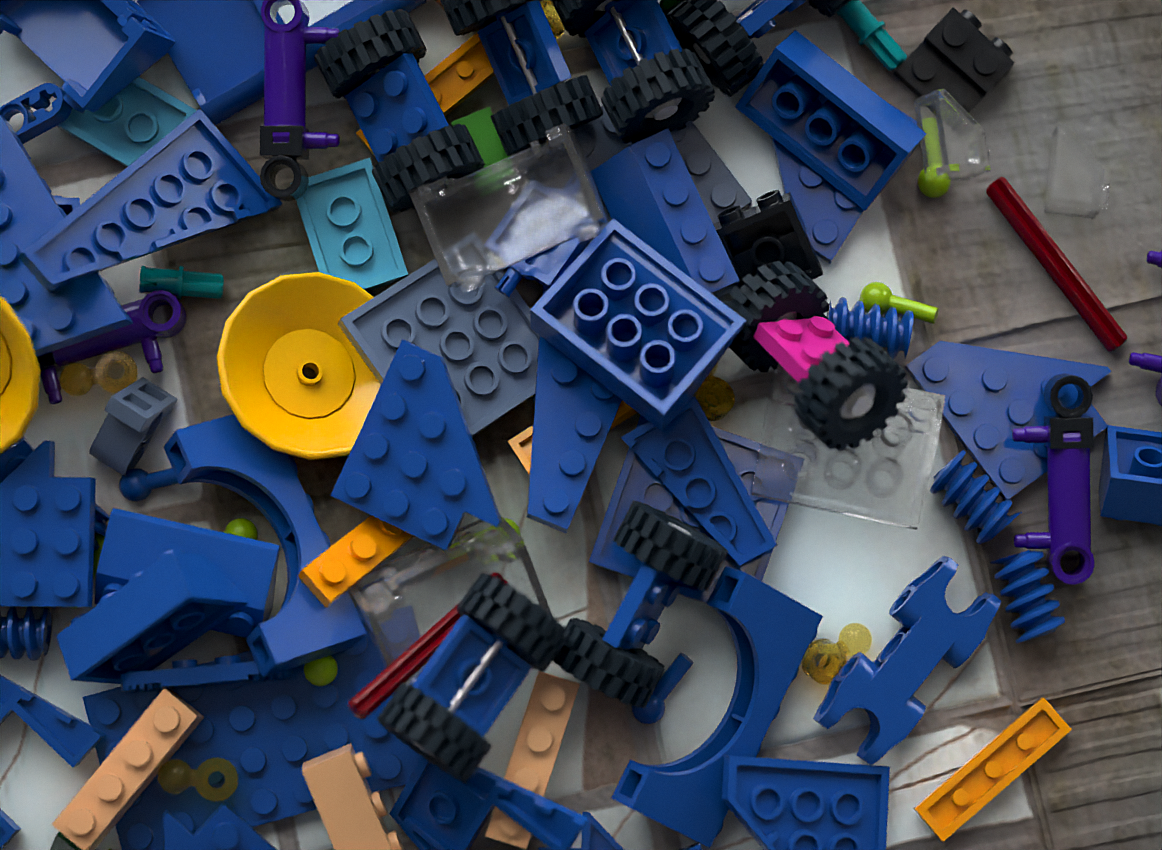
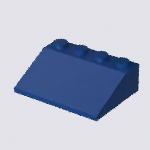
(636, 324)

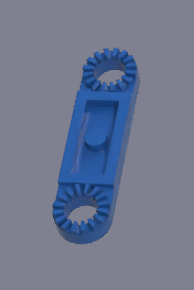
(188, 674)

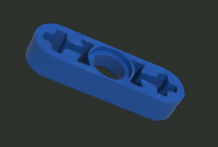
(40, 120)

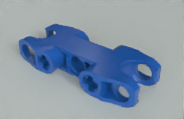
(888, 683)

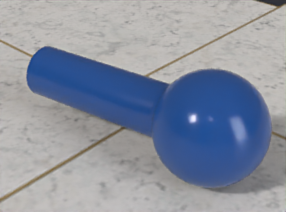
(139, 484)
(656, 706)

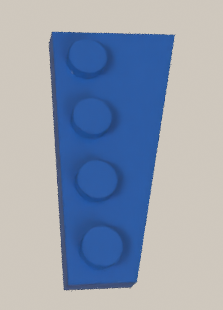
(704, 480)

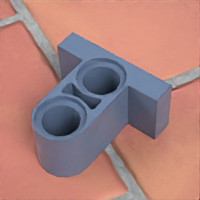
(131, 424)

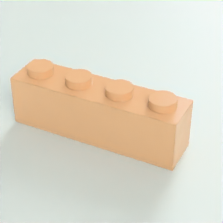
(535, 749)
(127, 770)
(346, 801)

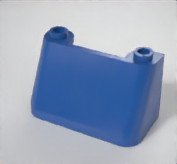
(88, 43)

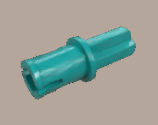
(872, 34)
(181, 282)

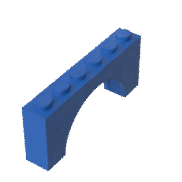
(235, 459)
(770, 644)

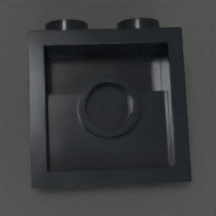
(957, 60)
(767, 235)

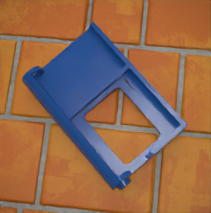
(223, 45)

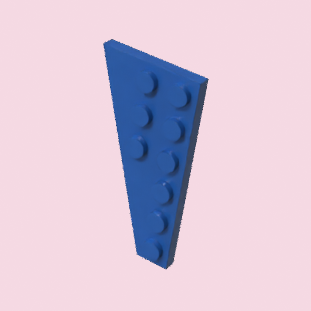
(167, 196)
(26, 213)
(567, 435)

